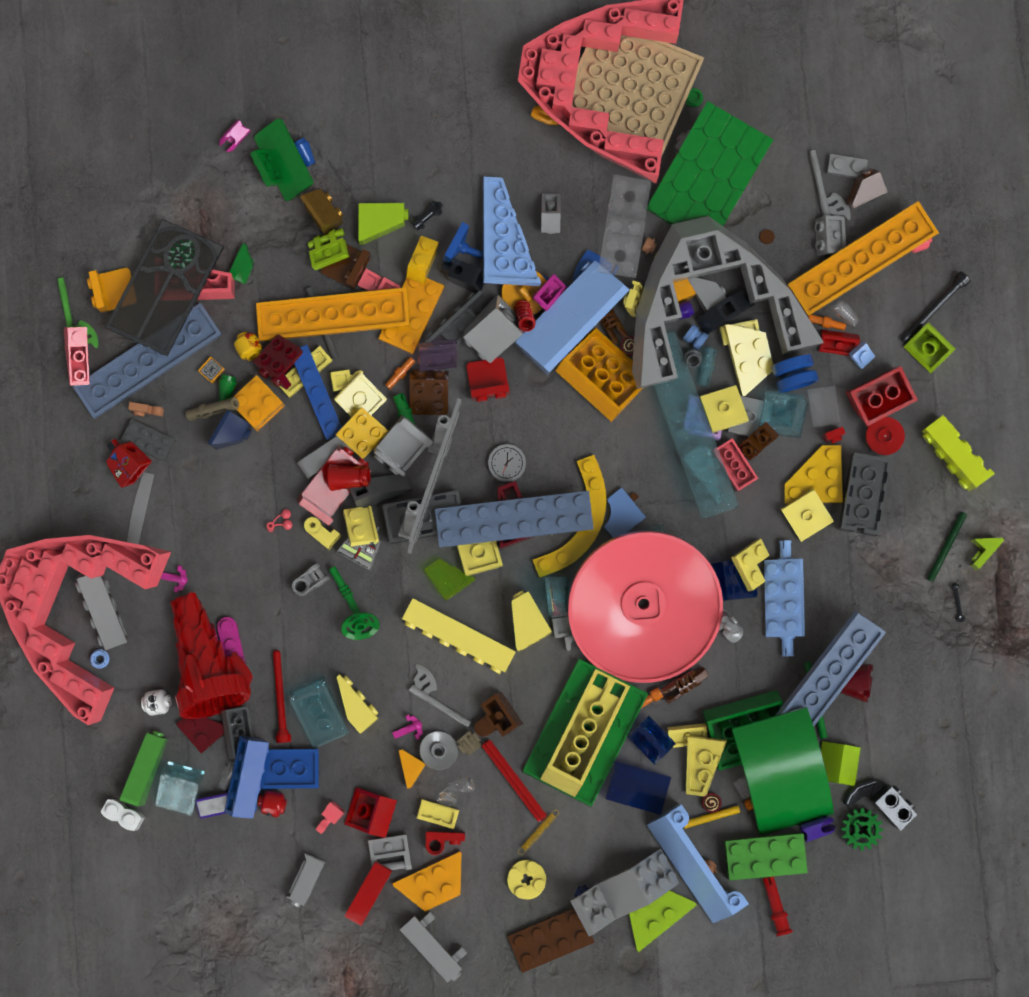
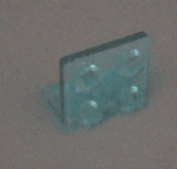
(178, 788)

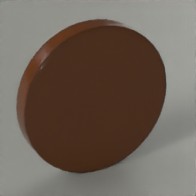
(767, 236)

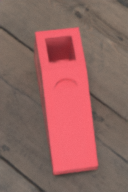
(77, 355)

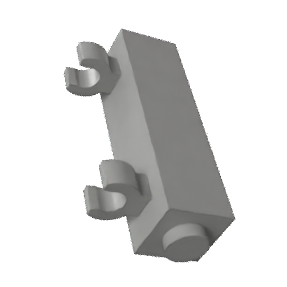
(432, 949)

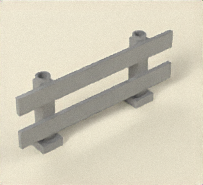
(441, 443)

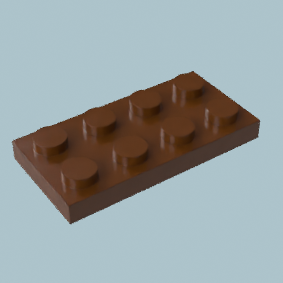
(549, 940)

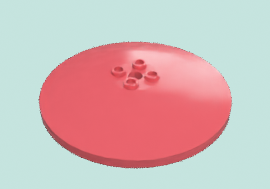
(650, 640)

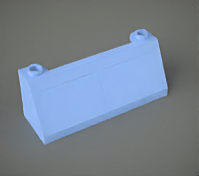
(571, 317)
(692, 868)

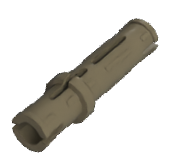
(206, 410)

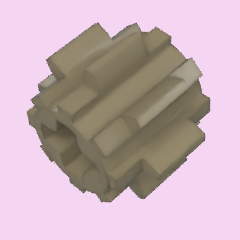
(469, 743)

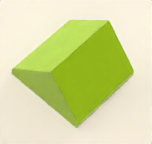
(929, 347)
(840, 762)

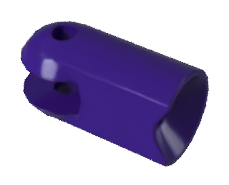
(814, 830)

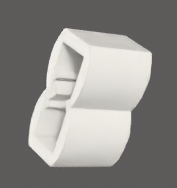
(127, 817)

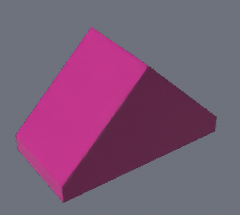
(549, 292)

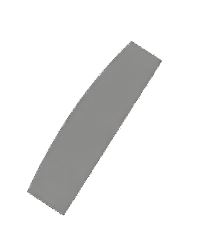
(139, 508)

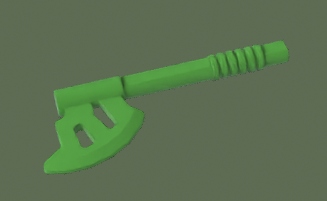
(68, 318)

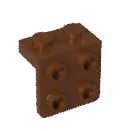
(429, 392)

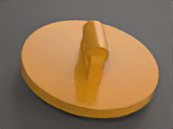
(515, 293)

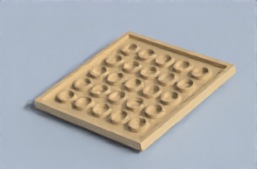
(637, 86)

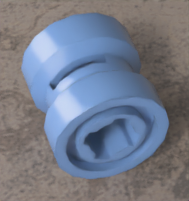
(695, 337)

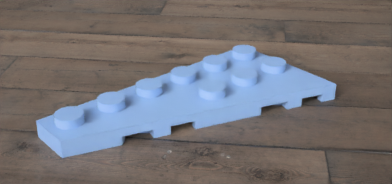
(504, 246)

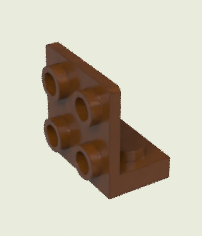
(349, 269)

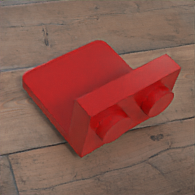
(488, 380)

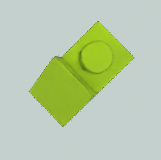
(988, 547)

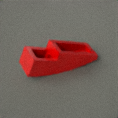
(368, 893)

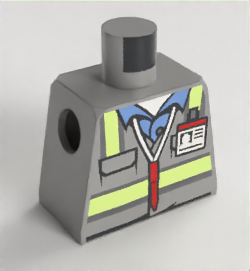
(361, 554)

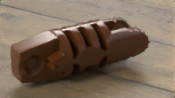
(610, 322)
(684, 684)

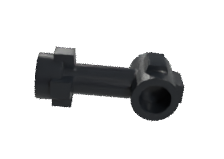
(435, 209)

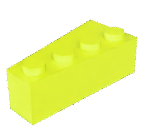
(957, 454)

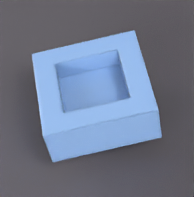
(862, 355)

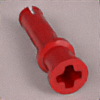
(779, 915)

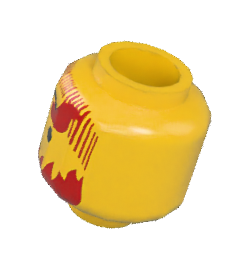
(247, 346)

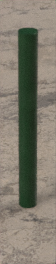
(947, 546)

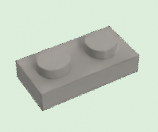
(846, 166)

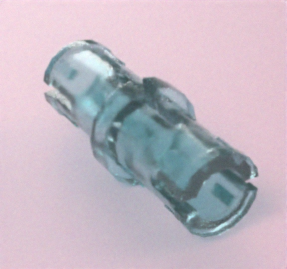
(707, 367)

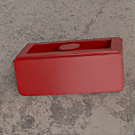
(838, 342)

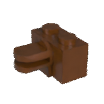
(498, 717)

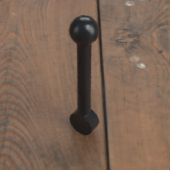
(960, 618)

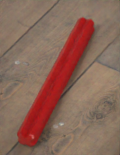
(514, 780)

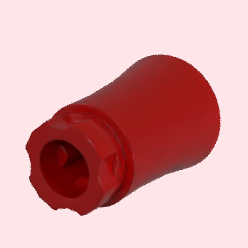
(348, 477)

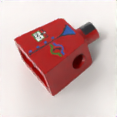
(126, 462)

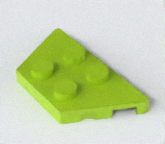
(658, 917)

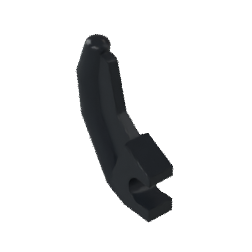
(862, 789)

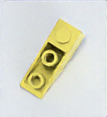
(356, 710)

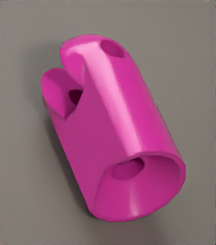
(234, 135)

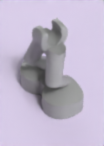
(732, 631)

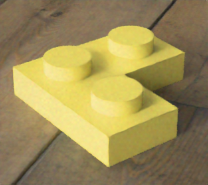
(747, 561)

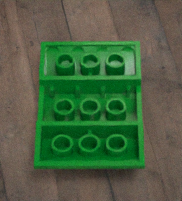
(783, 770)

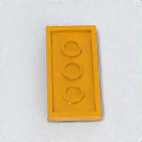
(422, 302)

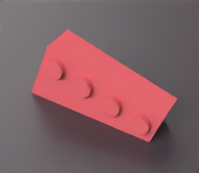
(218, 286)

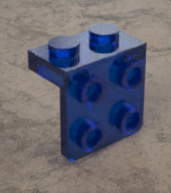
(731, 582)

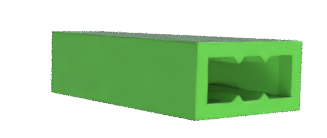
(144, 769)

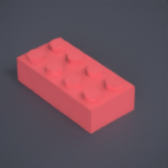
(736, 465)

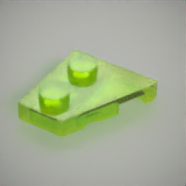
(447, 579)

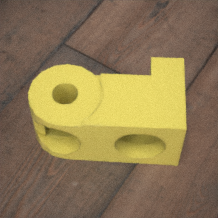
(315, 529)

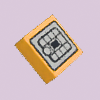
(211, 370)

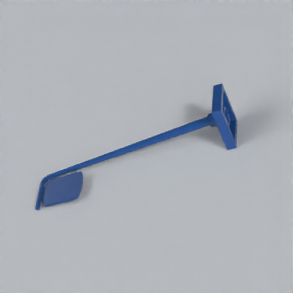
(459, 245)

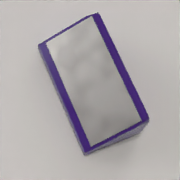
(211, 805)

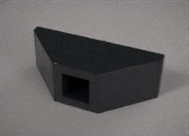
(725, 311)

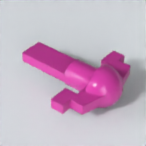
(181, 579)
(416, 725)

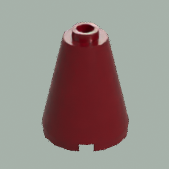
(860, 684)

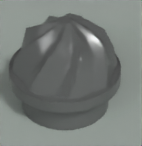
(693, 358)

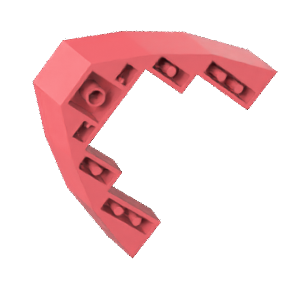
(551, 68)
(27, 592)

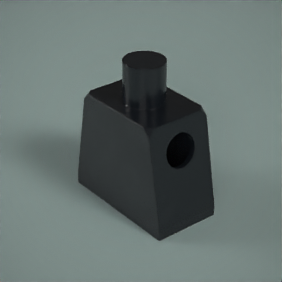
(464, 275)

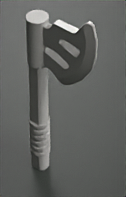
(824, 201)
(424, 695)

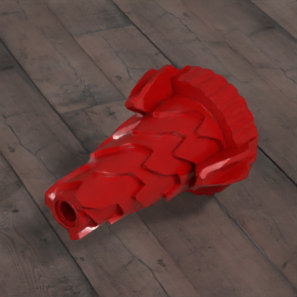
(207, 677)

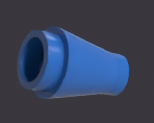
(305, 151)

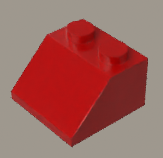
(370, 812)

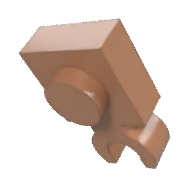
(142, 409)

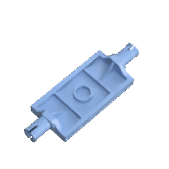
(784, 598)

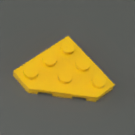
(819, 473)

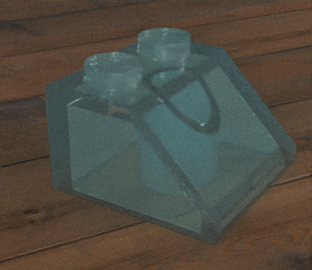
(784, 413)

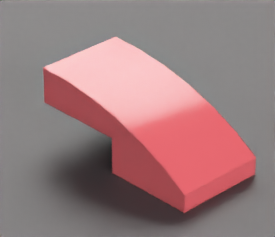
(371, 282)

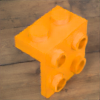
(108, 287)

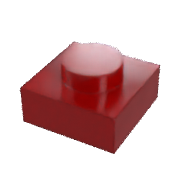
(834, 435)

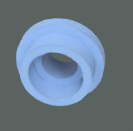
(93, 658)

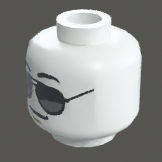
(156, 702)

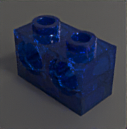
(651, 740)

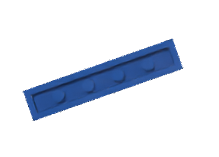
(317, 394)

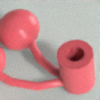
(287, 524)

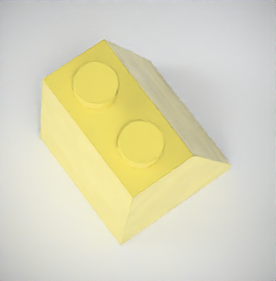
(528, 621)

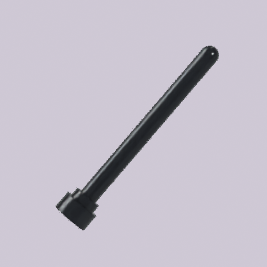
(961, 280)

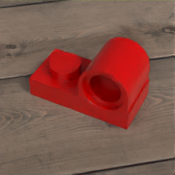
(453, 837)

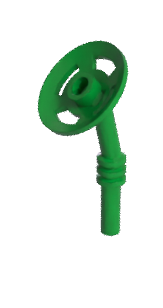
(358, 617)

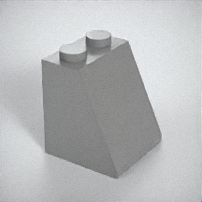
(493, 329)

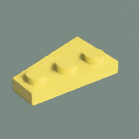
(702, 762)

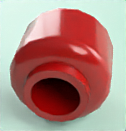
(272, 803)

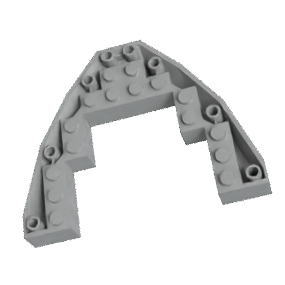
(697, 250)

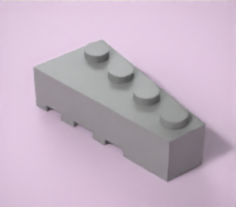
(102, 609)

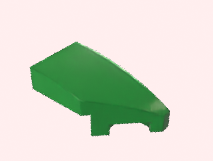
(242, 265)

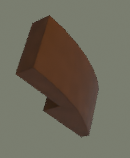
(758, 441)

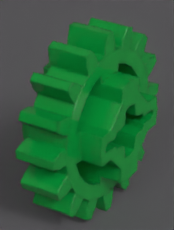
(869, 822)

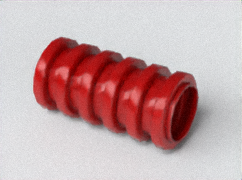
(524, 315)

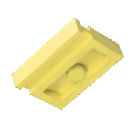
(632, 299)
(360, 526)

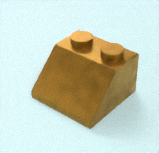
(322, 211)

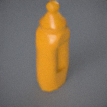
(540, 115)

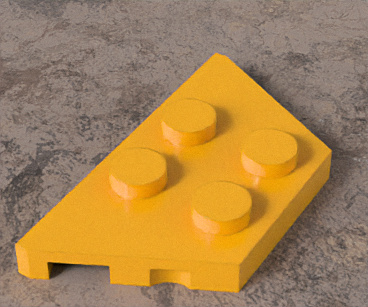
(434, 883)

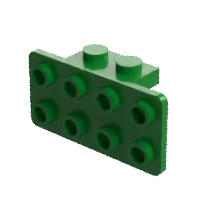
(280, 161)

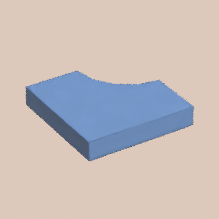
(623, 515)

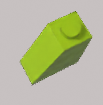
(380, 219)

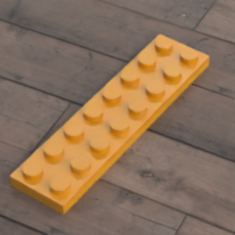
(863, 258)
(333, 314)

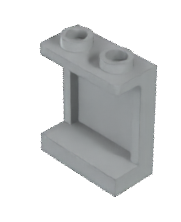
(401, 445)

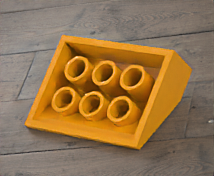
(600, 374)

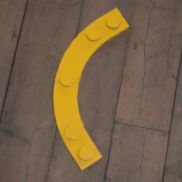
(583, 539)

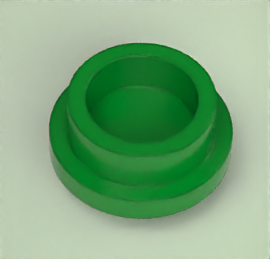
(694, 98)

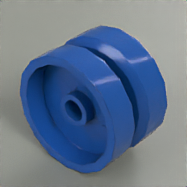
(795, 373)

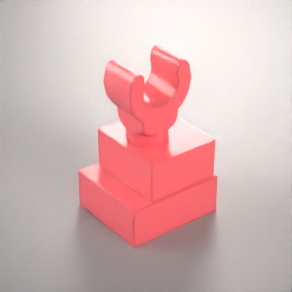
(332, 814)

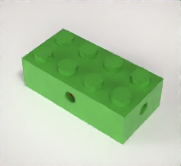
(765, 856)

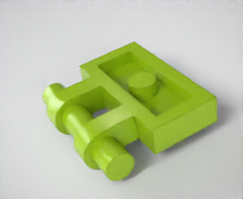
(329, 253)

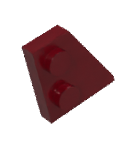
(201, 732)

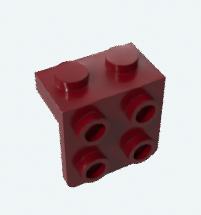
(276, 360)

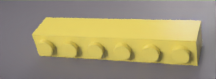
(460, 636)

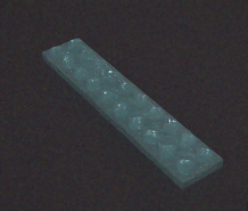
(694, 439)

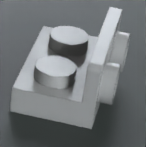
(830, 234)

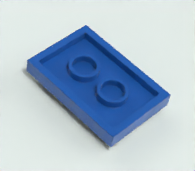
(291, 769)

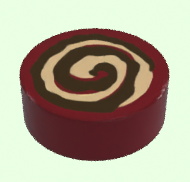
(627, 345)
(711, 802)

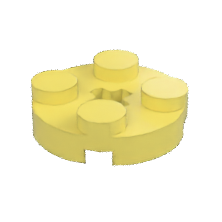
(521, 889)

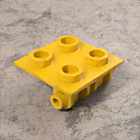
(362, 432)

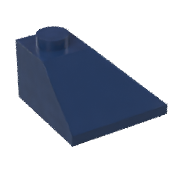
(230, 431)

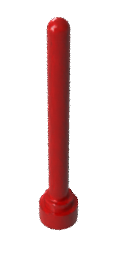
(283, 734)

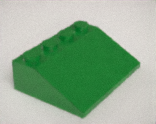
(724, 717)

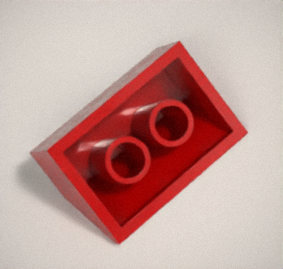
(881, 395)

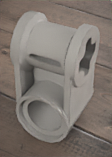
(310, 580)

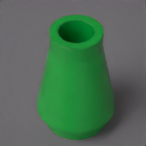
(226, 386)

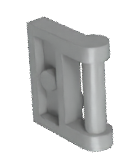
(391, 847)

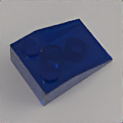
(637, 788)

